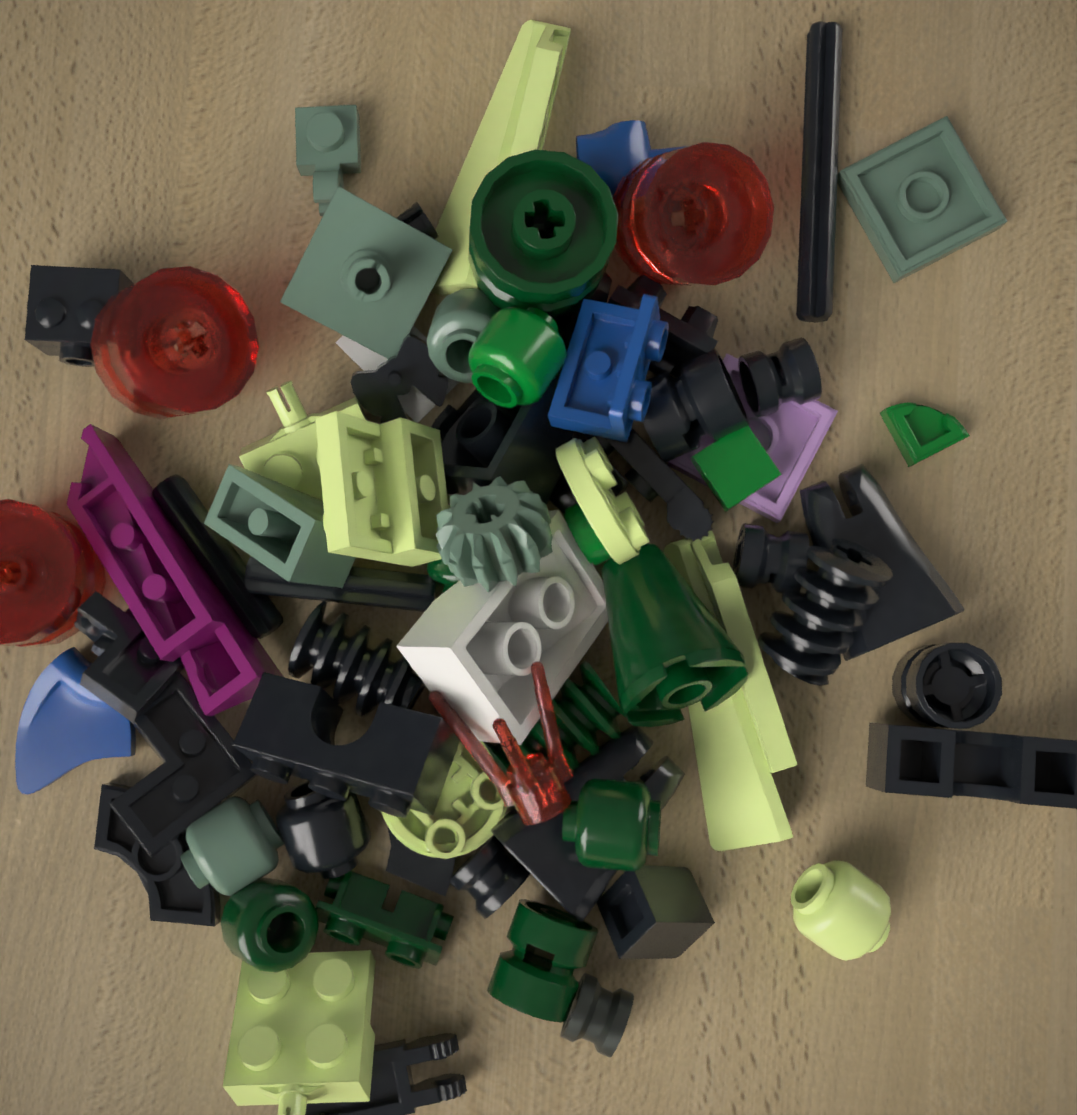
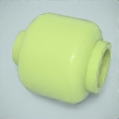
(841, 909)

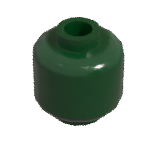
(613, 824)
(270, 925)

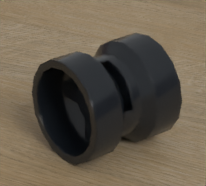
(780, 377)
(769, 559)

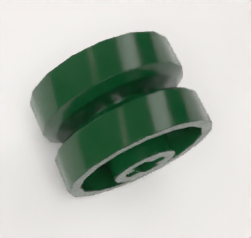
(549, 198)

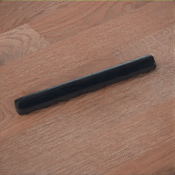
(819, 172)

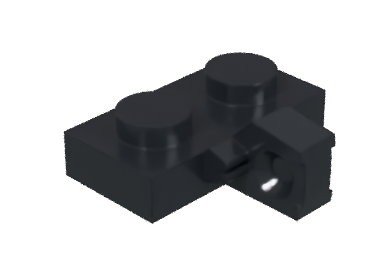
(127, 666)

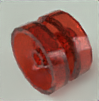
(171, 307)
(43, 575)

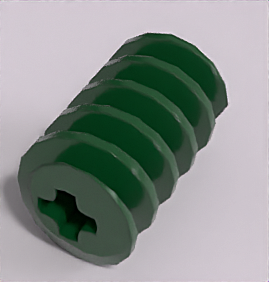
(577, 718)

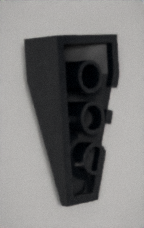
(514, 442)

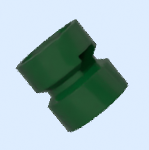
(532, 981)

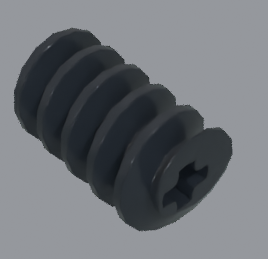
(827, 611)
(352, 664)

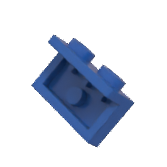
(607, 368)

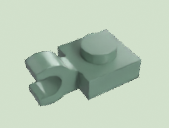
(327, 147)

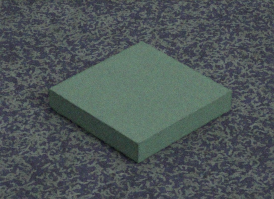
(920, 199)

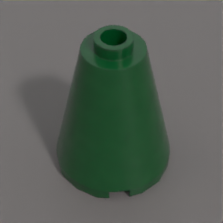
(665, 642)

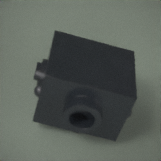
(65, 308)

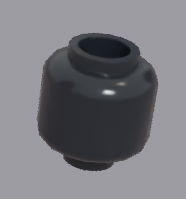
(322, 831)

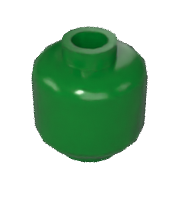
(516, 356)

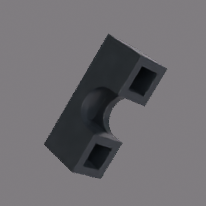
(395, 763)
(972, 765)

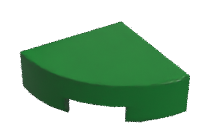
(921, 430)

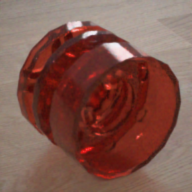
(723, 207)

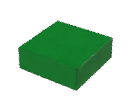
(735, 467)

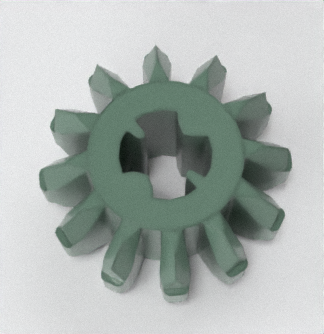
(494, 533)

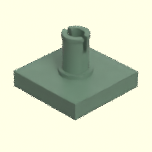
(365, 274)

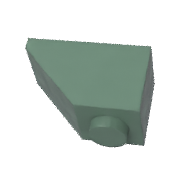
(277, 528)

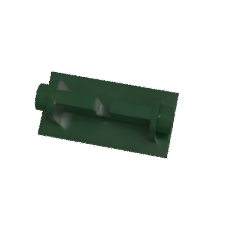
(405, 932)

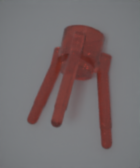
(532, 782)

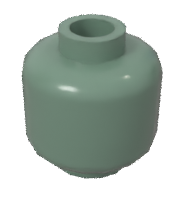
(454, 330)
(232, 846)

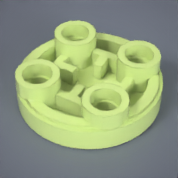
(611, 517)
(462, 817)

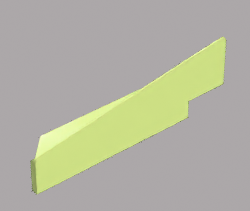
(511, 125)
(745, 735)

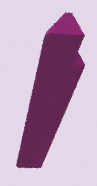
(163, 578)

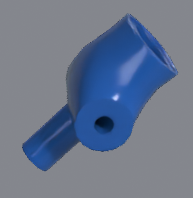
(616, 150)

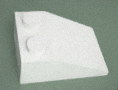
(483, 643)

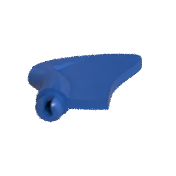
(66, 726)

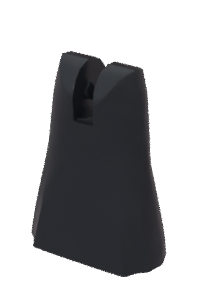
(915, 593)
(555, 861)

